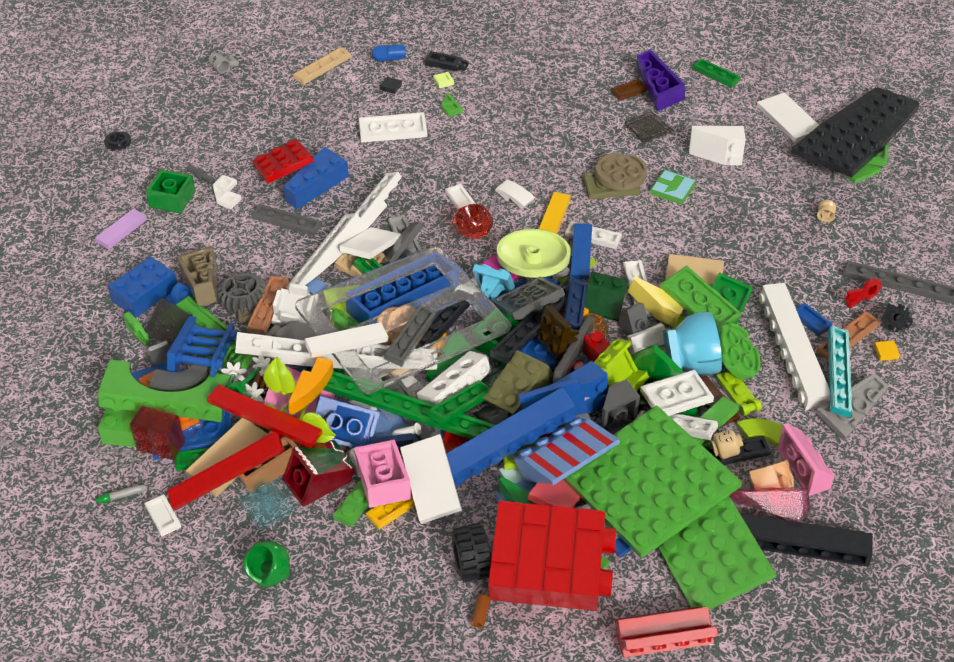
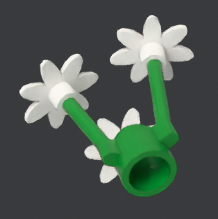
(241, 386)

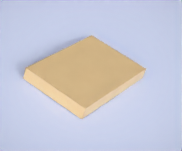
(705, 268)

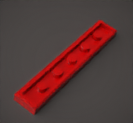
(265, 416)
(225, 470)

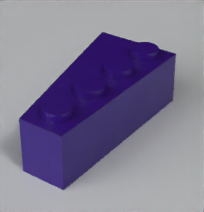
(660, 80)

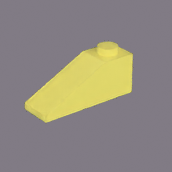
(656, 301)

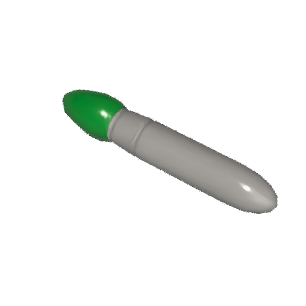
(107, 497)

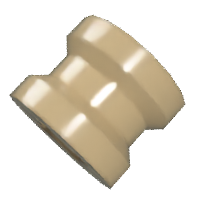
(826, 211)

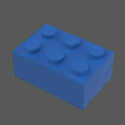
(142, 286)

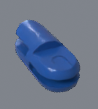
(389, 52)

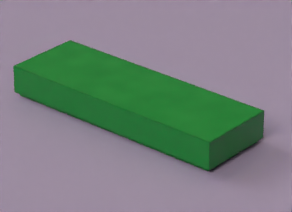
(716, 73)

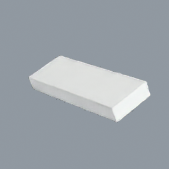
(599, 236)

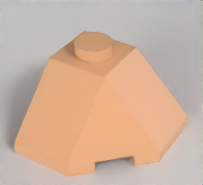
(772, 476)

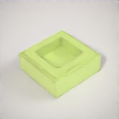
(443, 80)

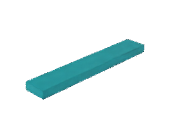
(839, 371)

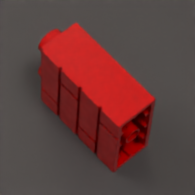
(550, 556)

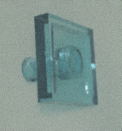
(267, 505)

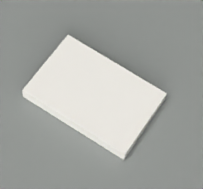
(369, 242)
(677, 393)

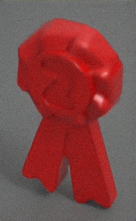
(868, 291)

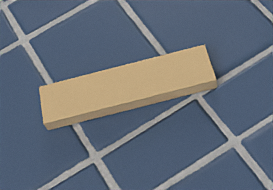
(322, 65)

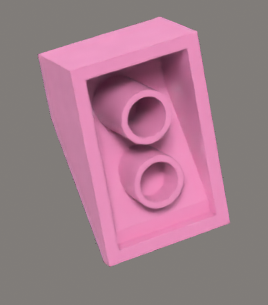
(382, 473)

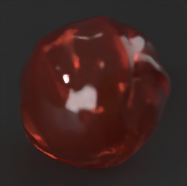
(473, 221)

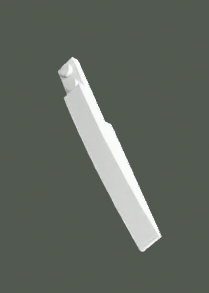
(346, 229)
(296, 353)

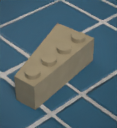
(200, 274)

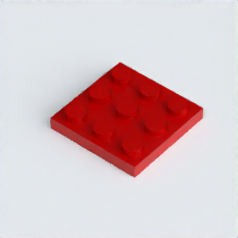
(282, 161)

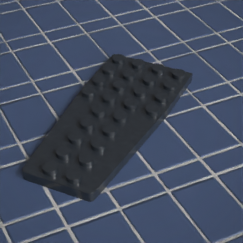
(857, 131)

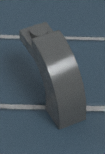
(181, 380)

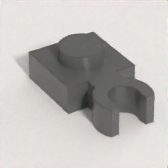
(493, 416)

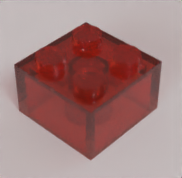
(157, 432)

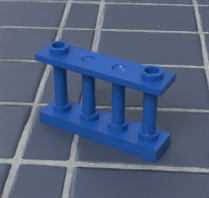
(188, 335)

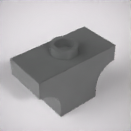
(634, 319)

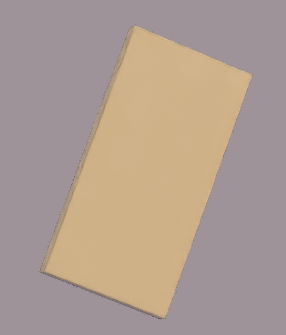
(237, 438)

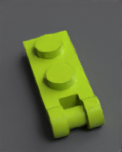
(738, 393)

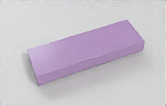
(121, 228)

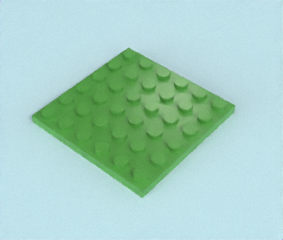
(653, 481)

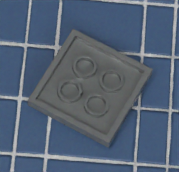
(528, 298)

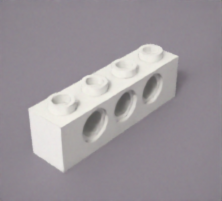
(457, 377)

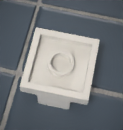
(285, 302)

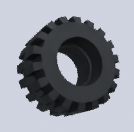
(471, 552)

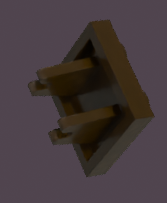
(555, 332)

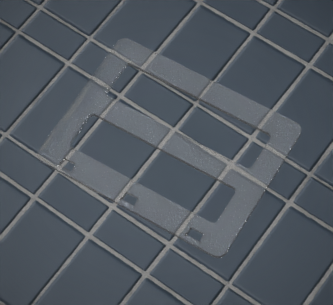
(462, 289)

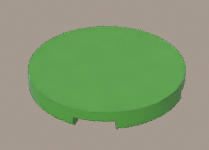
(738, 351)

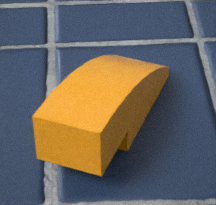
(310, 384)

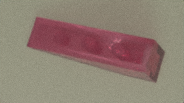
(778, 501)

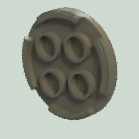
(621, 171)

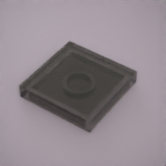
(647, 127)
(166, 321)

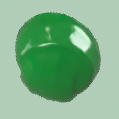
(267, 563)

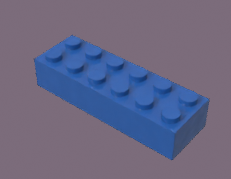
(396, 293)

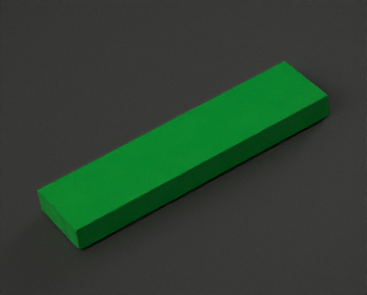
(458, 403)

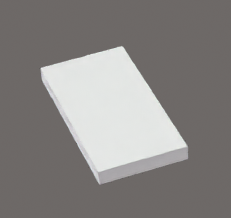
(788, 116)
(392, 127)
(430, 479)

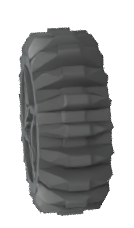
(240, 291)

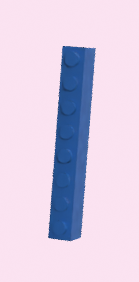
(510, 435)

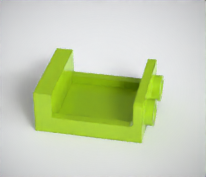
(620, 365)

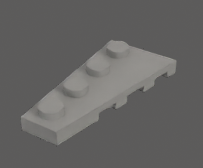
(864, 397)

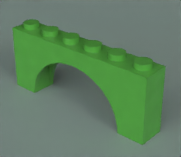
(123, 392)

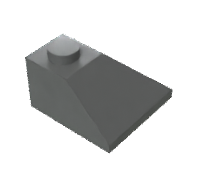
(620, 403)

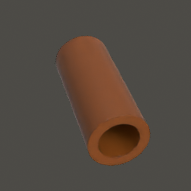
(480, 611)

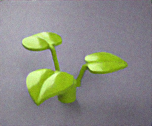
(281, 380)

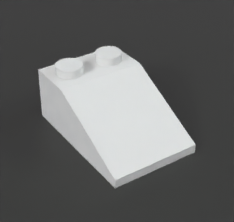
(718, 143)

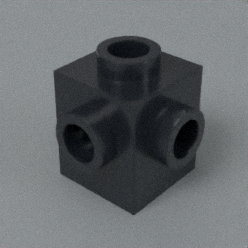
(891, 314)

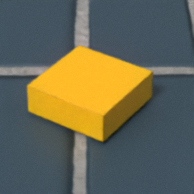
(886, 350)

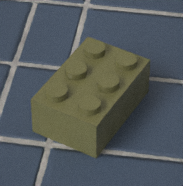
(519, 376)

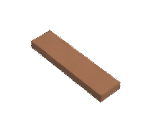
(264, 310)
(857, 330)

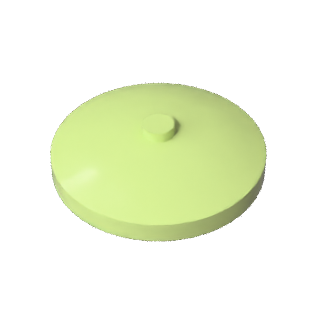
(533, 253)

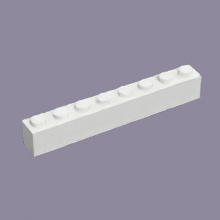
(794, 346)

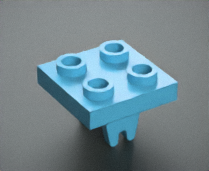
(492, 280)

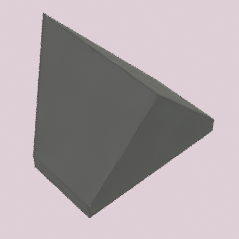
(157, 353)

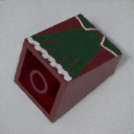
(317, 471)

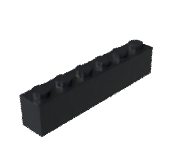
(811, 540)

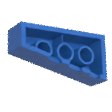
(316, 178)

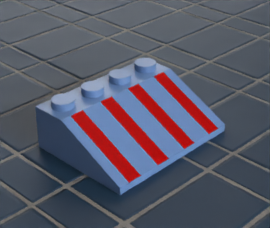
(564, 451)

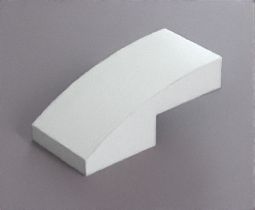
(516, 193)

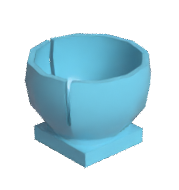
(695, 344)

